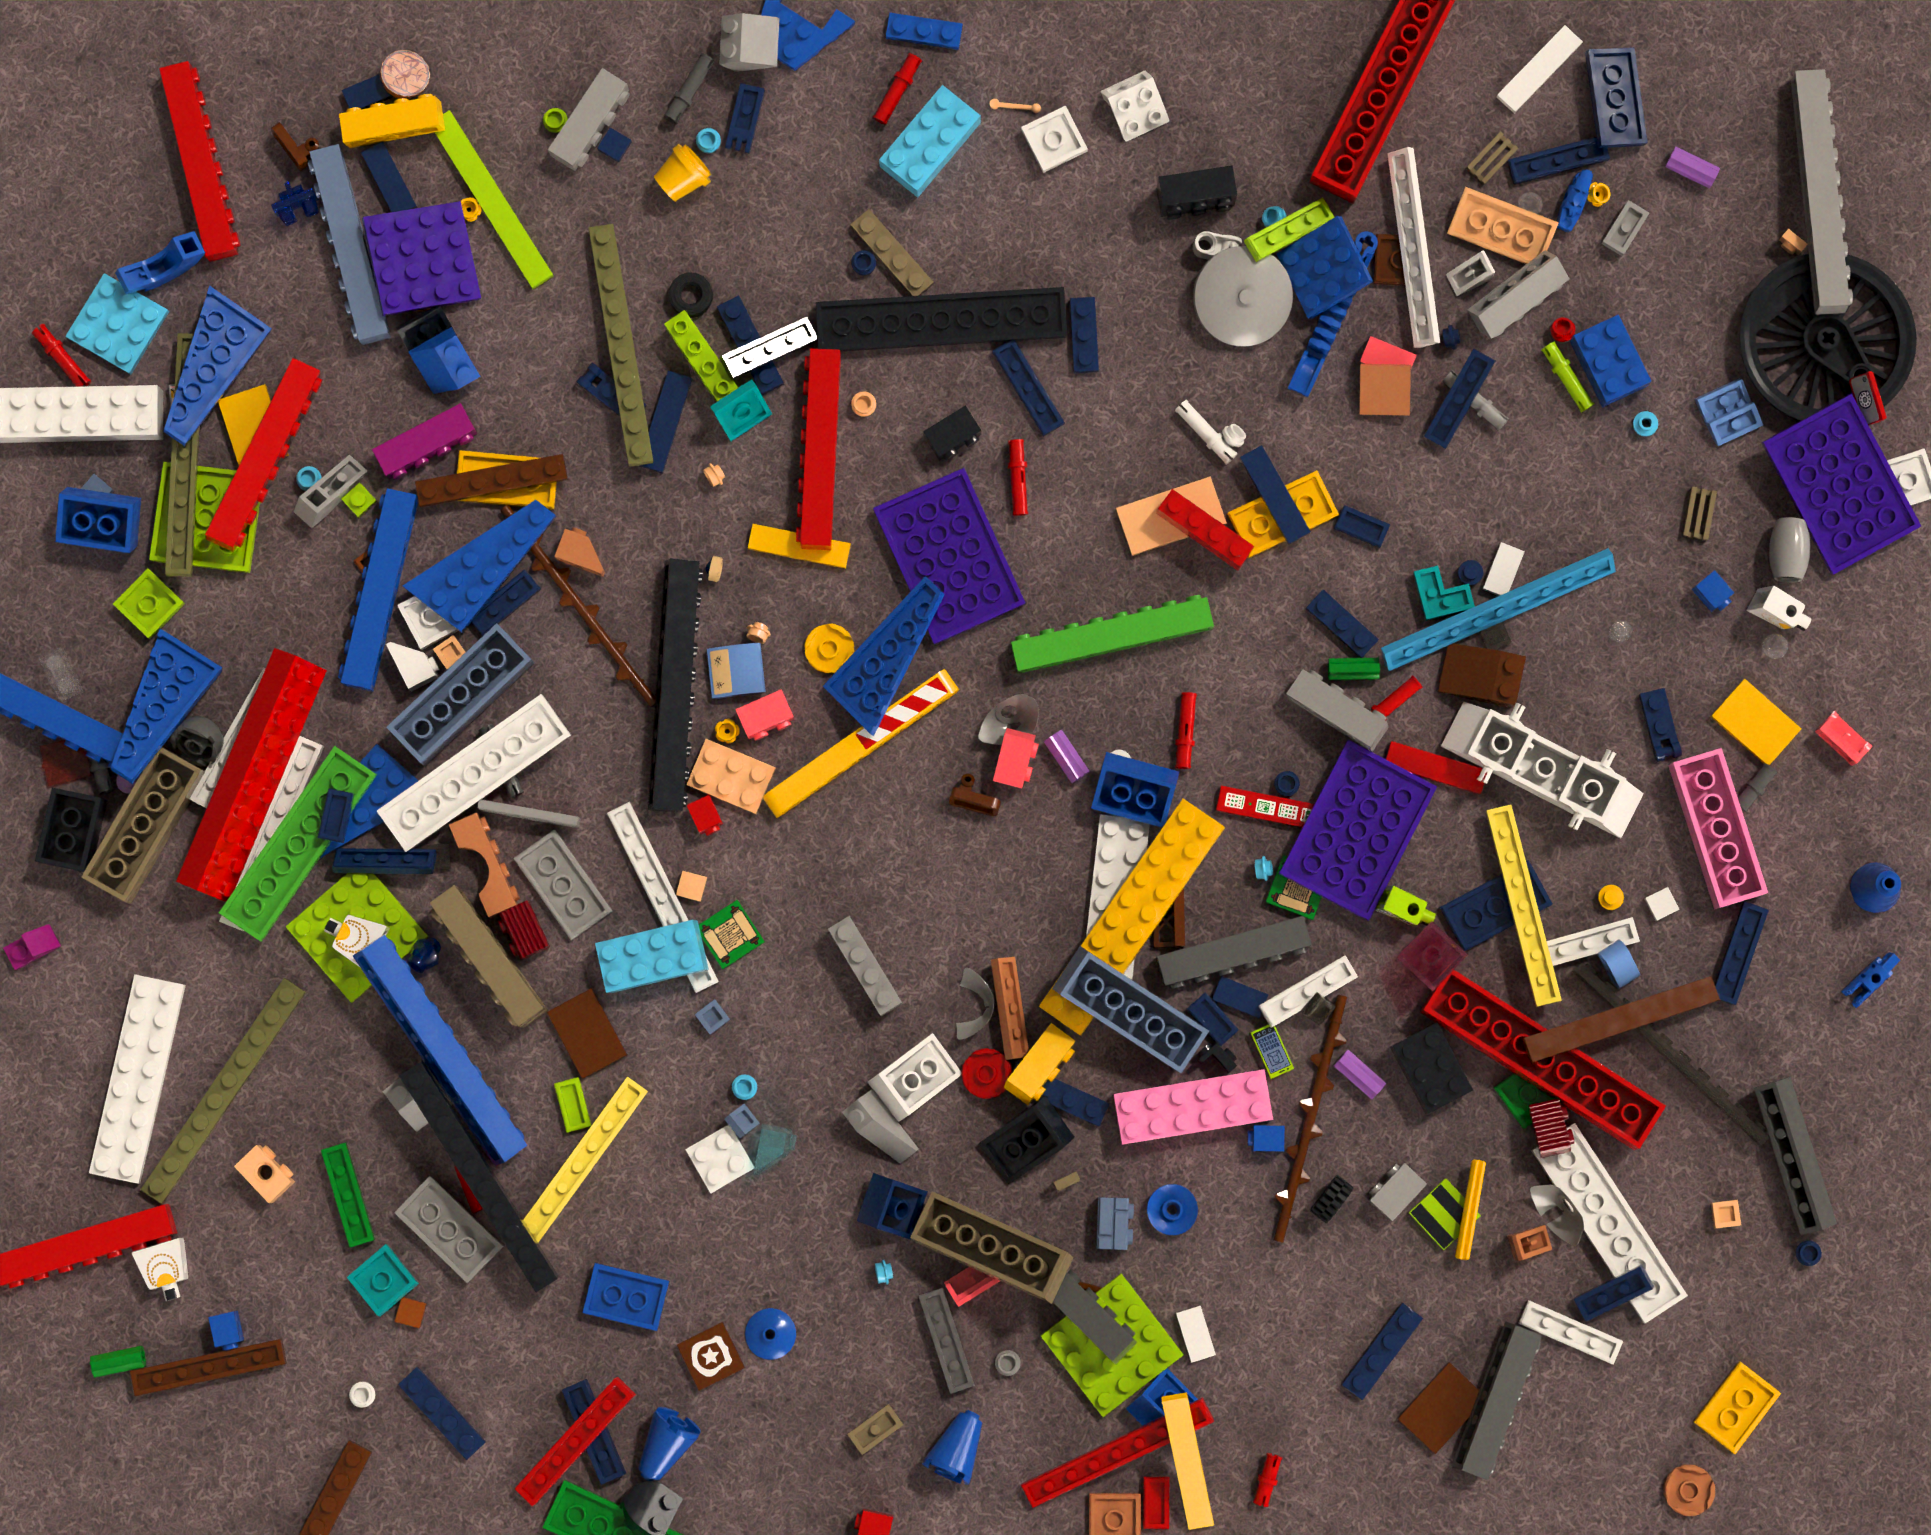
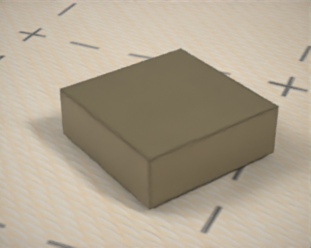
(1066, 1181)

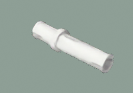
(1206, 432)

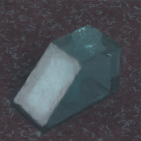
(773, 1147)

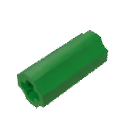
(1353, 669)
(118, 1361)

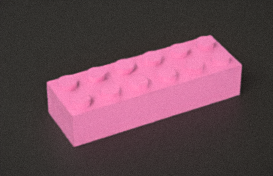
(1718, 828)
(1192, 1107)

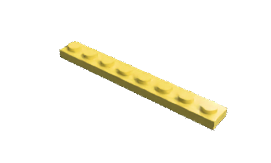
(1523, 906)
(584, 1157)

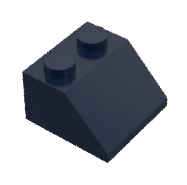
(891, 1206)

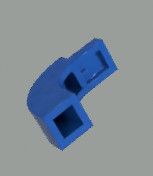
(163, 267)

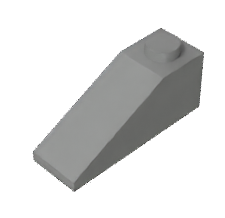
(329, 491)
(879, 1126)

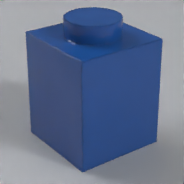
(1713, 592)
(1266, 1138)
(226, 1330)

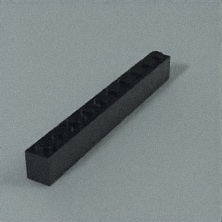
(673, 685)
(479, 1176)

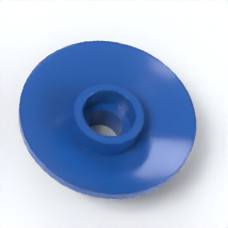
(1186, 1209)
(778, 1322)

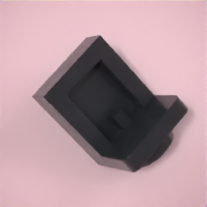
(1224, 1057)

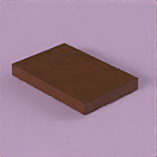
(587, 1033)
(1440, 1408)

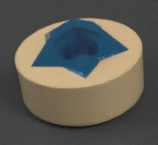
(714, 568)

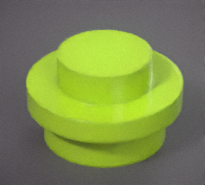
(554, 120)

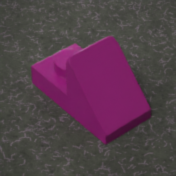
(32, 946)

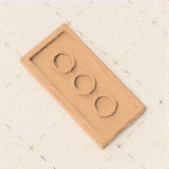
(1501, 226)
(1147, 530)

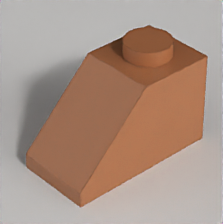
(579, 552)

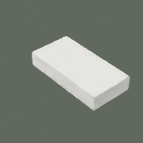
(1503, 569)
(1195, 1334)

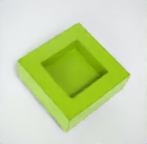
(359, 500)

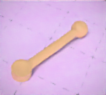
(995, 104)

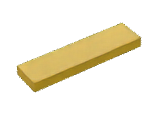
(784, 544)

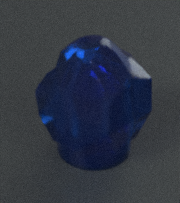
(424, 954)

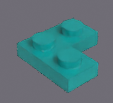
(1436, 600)

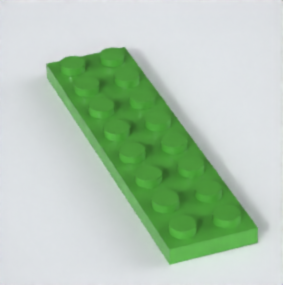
(293, 847)

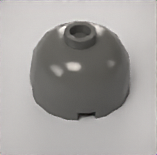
(198, 740)

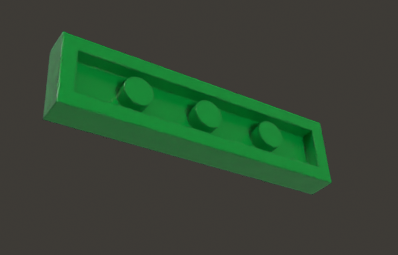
(348, 1194)

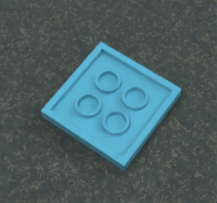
(117, 324)

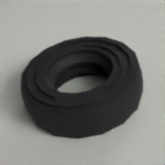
(691, 279)

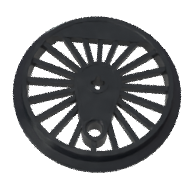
(1839, 356)

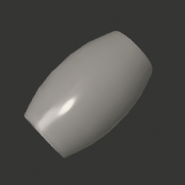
(1789, 549)

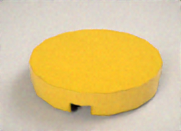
(828, 655)

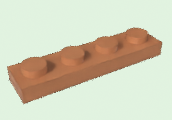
(1010, 1008)

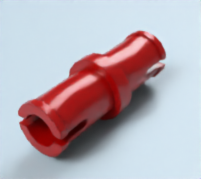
(1267, 1479)

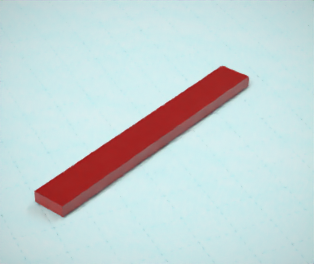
(1108, 1457)

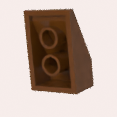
(1482, 674)

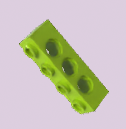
(700, 356)

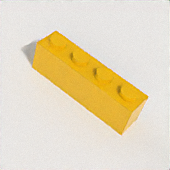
(391, 121)

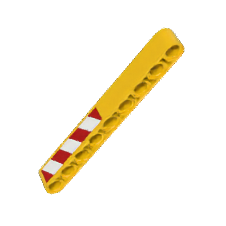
(860, 744)

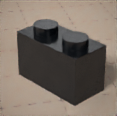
(952, 434)

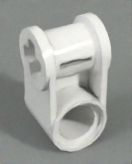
(1217, 241)

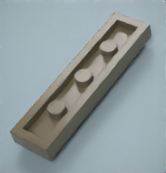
(891, 254)

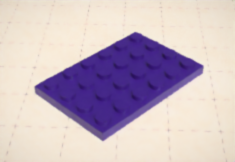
(1841, 484)
(949, 540)
(1357, 830)

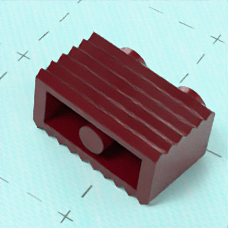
(524, 930)
(1550, 1128)

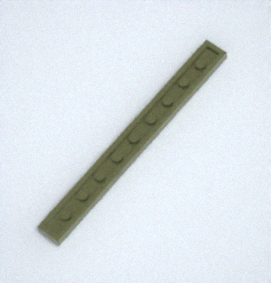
(620, 345)
(182, 488)
(223, 1091)

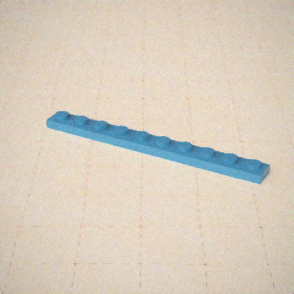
(1498, 609)

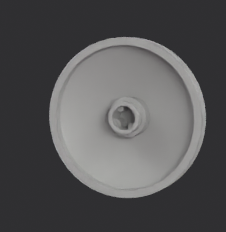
(1242, 298)

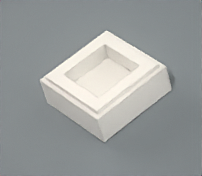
(1661, 903)

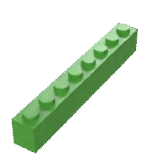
(1112, 635)

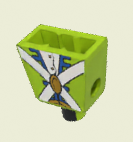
(1395, 904)

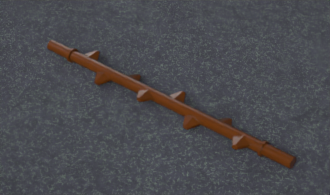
(588, 614)
(1310, 1130)

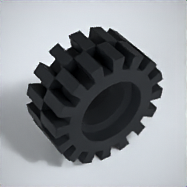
(1331, 1199)

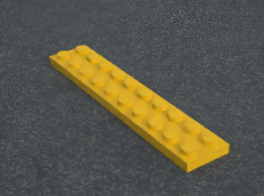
(1143, 900)

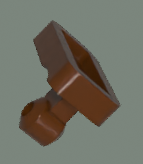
(297, 154)
(966, 799)

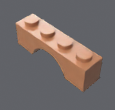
(472, 834)

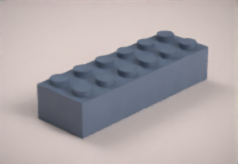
(460, 695)
(1130, 1009)

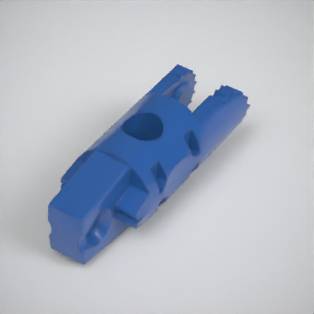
(1574, 200)
(1881, 971)

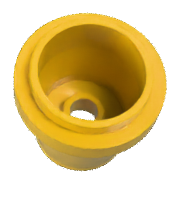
(682, 173)

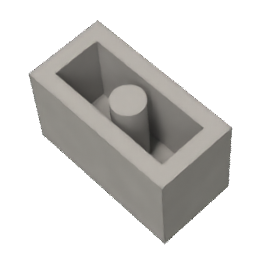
(1396, 1191)

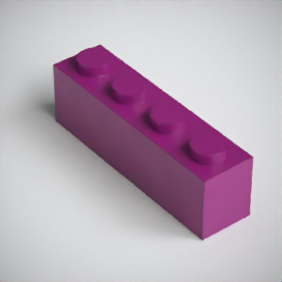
(425, 441)

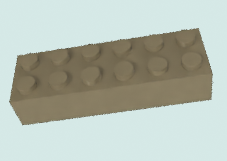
(143, 825)
(488, 956)
(992, 1247)

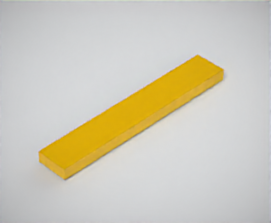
(1187, 1460)

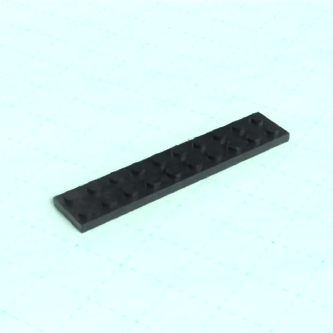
(942, 319)

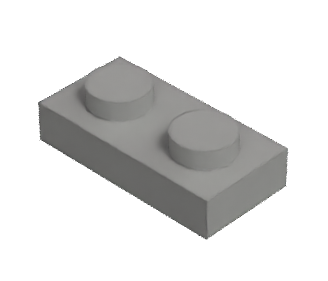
(1625, 228)

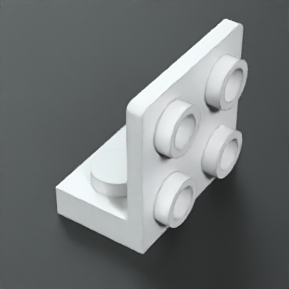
(1136, 105)

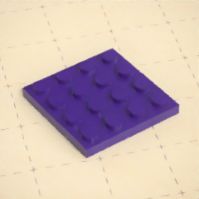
(421, 258)

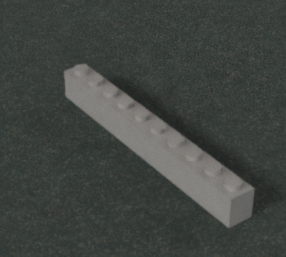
(1820, 192)

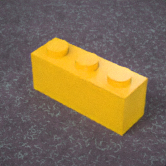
(1040, 1065)

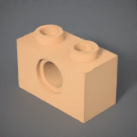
(251, 1166)

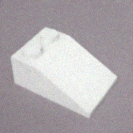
(915, 1077)

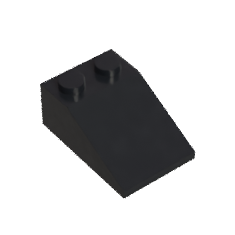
(1027, 1140)

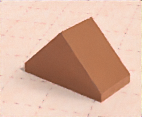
(1529, 1243)

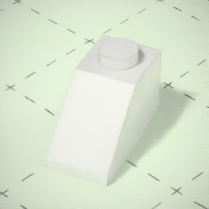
(413, 665)

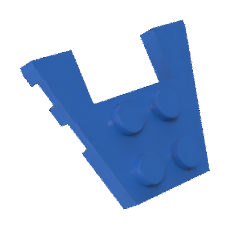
(801, 39)

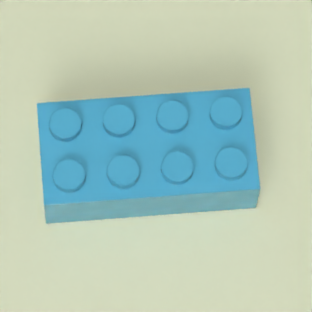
(930, 141)
(651, 956)

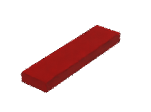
(1436, 767)

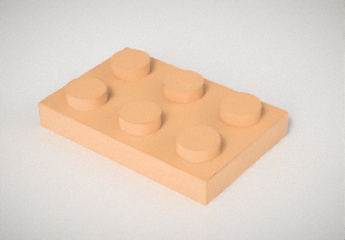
(731, 776)

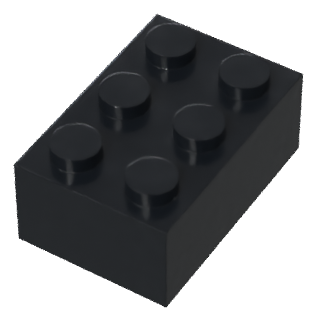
(1196, 192)
(70, 830)
(1431, 1068)

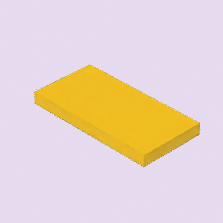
(521, 497)
(1257, 525)

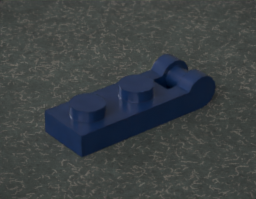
(605, 391)
(1660, 724)

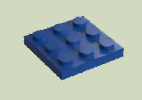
(1324, 267)

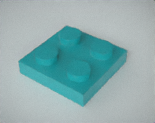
(741, 410)
(382, 1280)

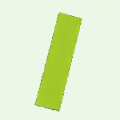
(1288, 229)

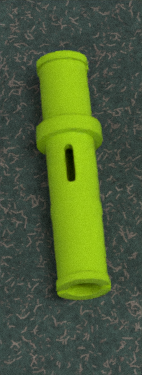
(1567, 376)

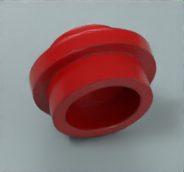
(1562, 329)

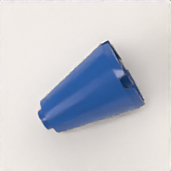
(1875, 887)
(666, 1442)
(956, 1448)

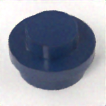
(863, 262)
(1451, 337)
(1470, 572)
(1287, 783)
(1808, 1253)

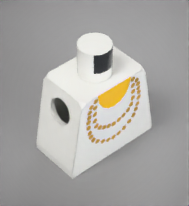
(1778, 608)
(353, 934)
(163, 1266)

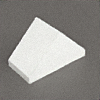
(1471, 273)

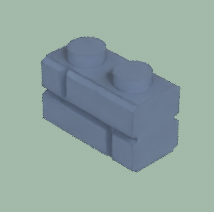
(1113, 1223)

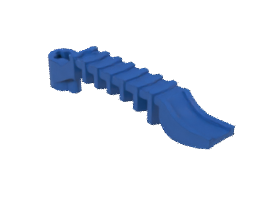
(1325, 332)

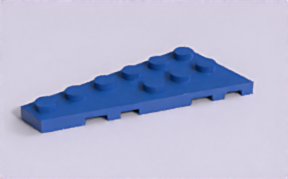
(218, 353)
(471, 575)
(877, 667)
(166, 695)
(389, 783)

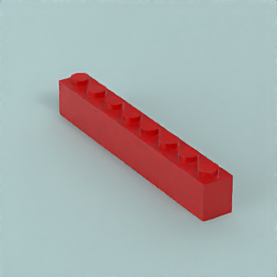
(199, 161)
(820, 449)
(263, 455)
(86, 1245)

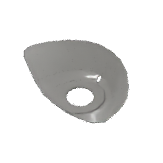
(995, 724)
(974, 982)
(1568, 1225)

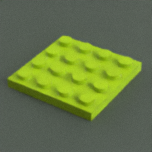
(211, 488)
(361, 897)
(1096, 1375)

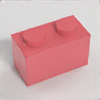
(765, 715)
(1015, 757)

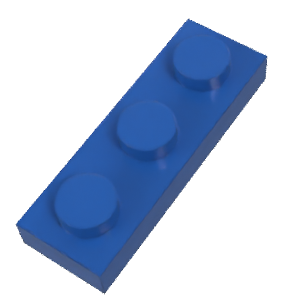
(924, 31)

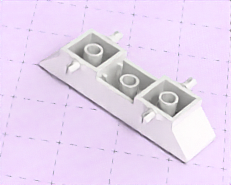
(1543, 768)

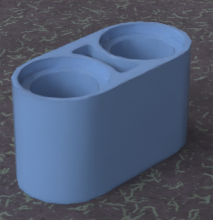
(1619, 964)

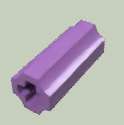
(1692, 167)
(1066, 756)
(1359, 1074)

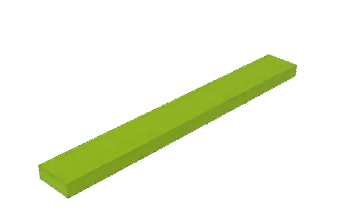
(493, 202)

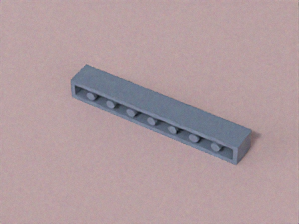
(349, 244)

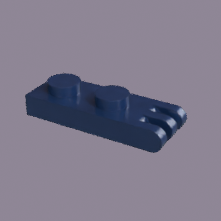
(745, 117)

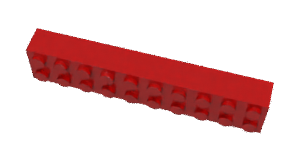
(1379, 96)
(251, 775)
(1568, 1076)

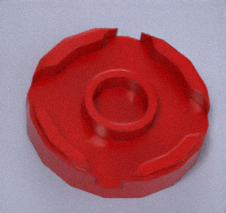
(986, 1073)

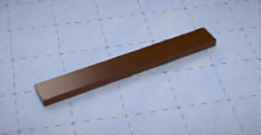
(1621, 1019)

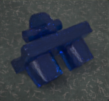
(293, 199)

